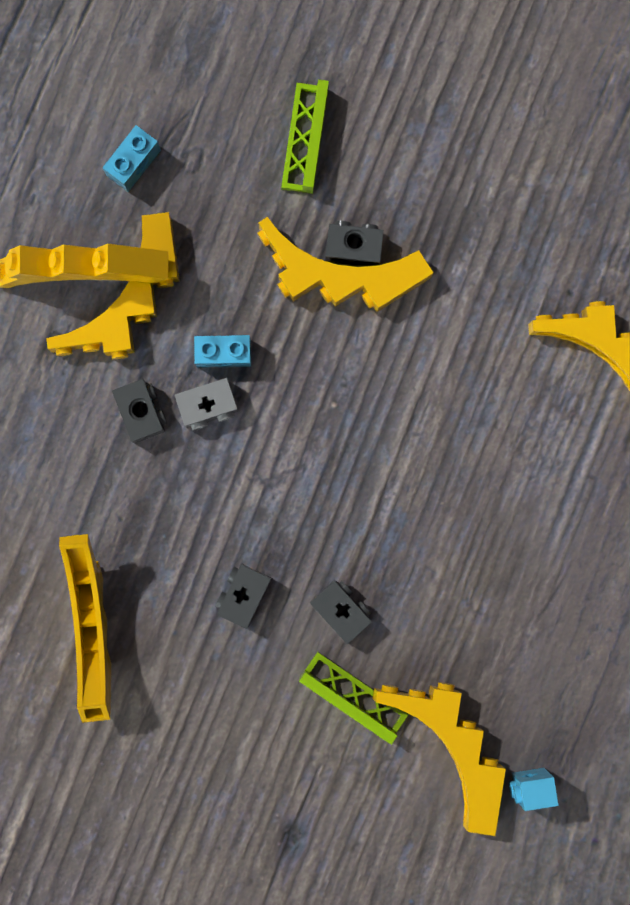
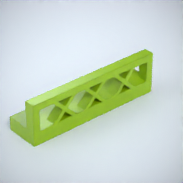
(315, 133)
(347, 706)

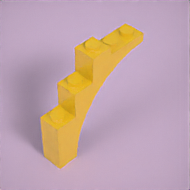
(71, 262)
(304, 272)
(135, 303)
(593, 331)
(90, 628)
(480, 780)

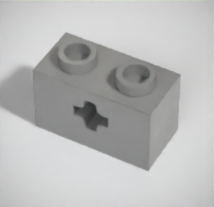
(191, 401)

